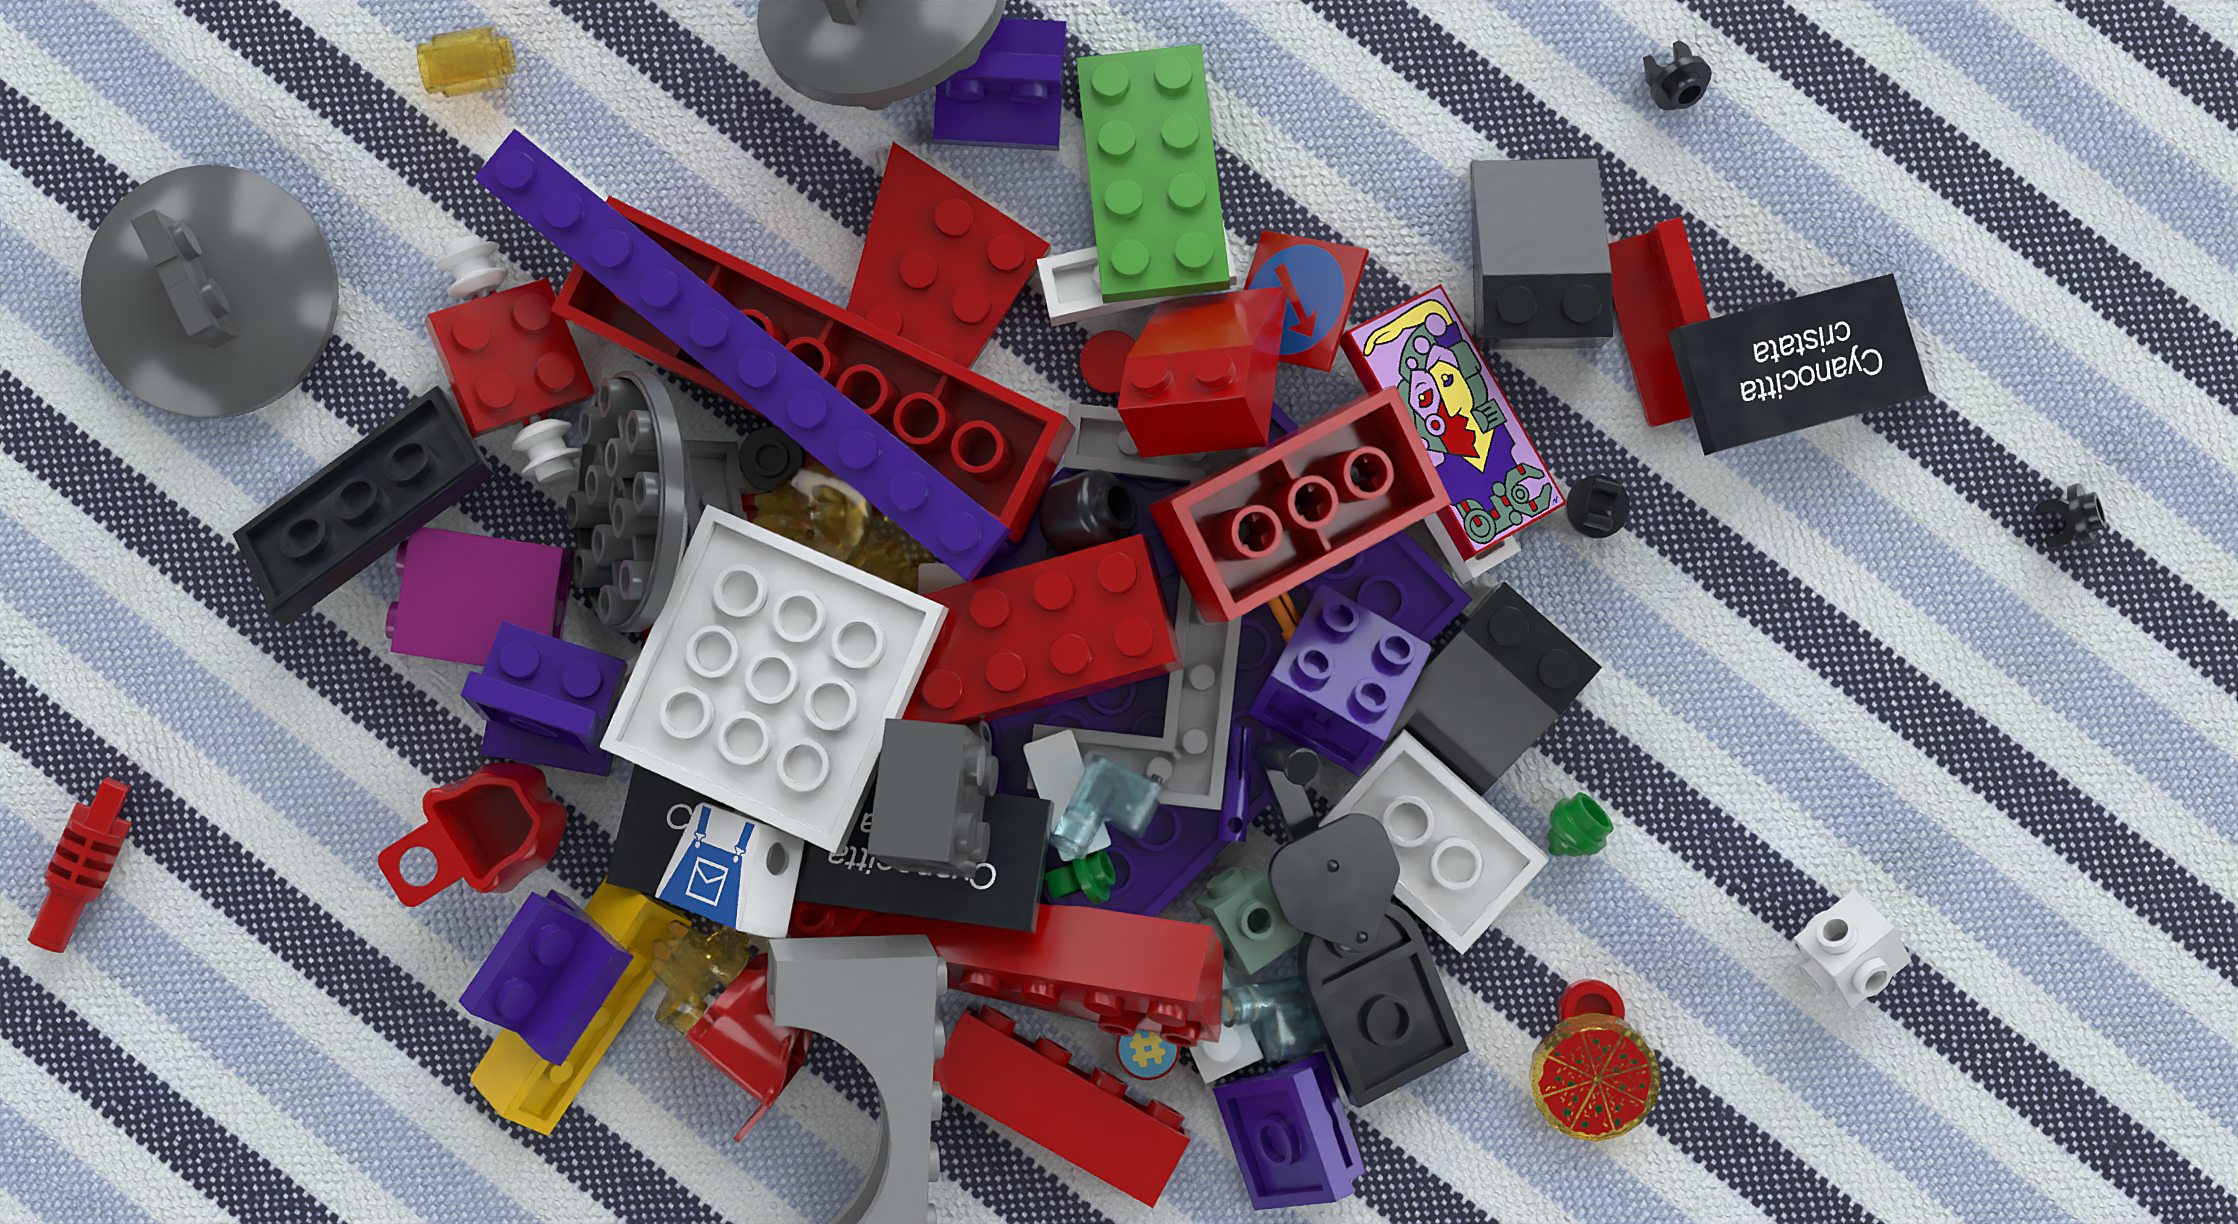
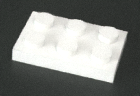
(1452, 847)

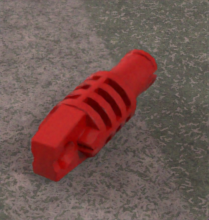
(81, 864)

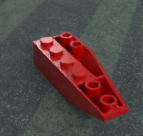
(1086, 966)

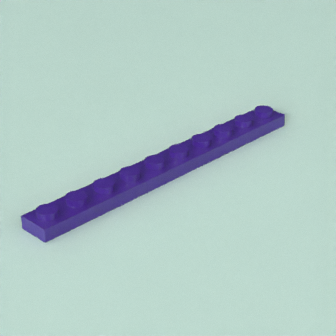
(743, 356)

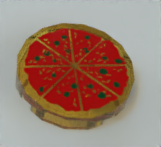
(1594, 1077)

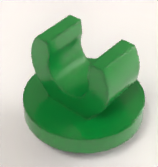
(1088, 875)

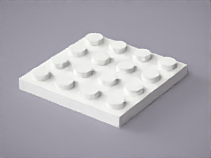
(773, 679)

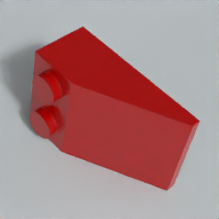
(1204, 373)

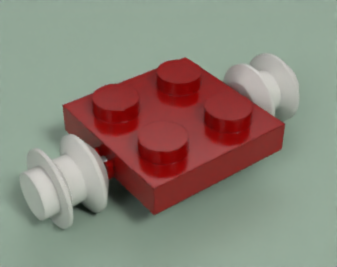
(509, 357)

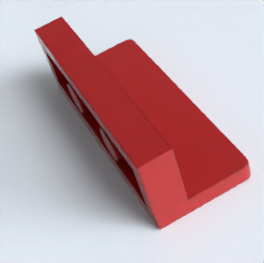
(1652, 294)

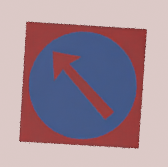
(1319, 289)

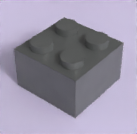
(932, 798)

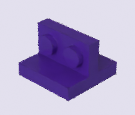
(1009, 92)
(547, 688)
(547, 975)
(1291, 1134)

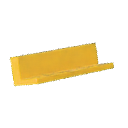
(538, 1091)

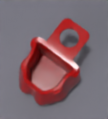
(484, 829)
(746, 1045)

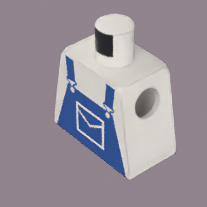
(734, 871)

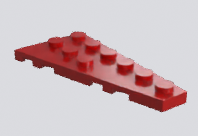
(939, 263)

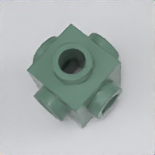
(1246, 919)

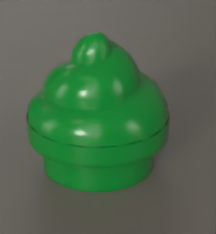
(1578, 827)

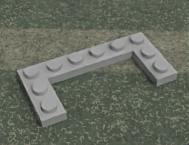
(1200, 695)

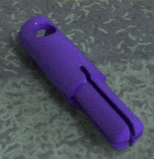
(1236, 787)

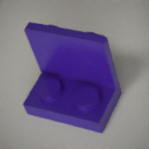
(1341, 680)

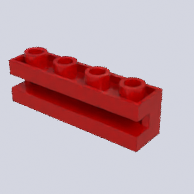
(1061, 1105)

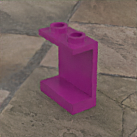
(466, 585)

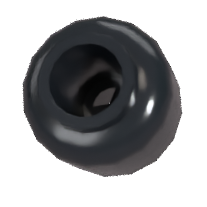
(1086, 511)

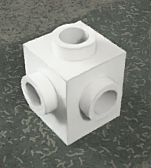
(1851, 950)

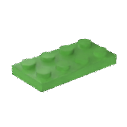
(1152, 174)

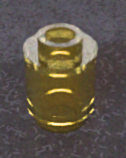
(466, 62)

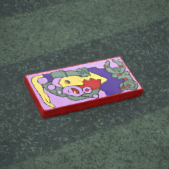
(1461, 417)

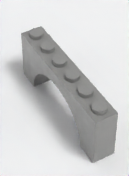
(881, 1006)

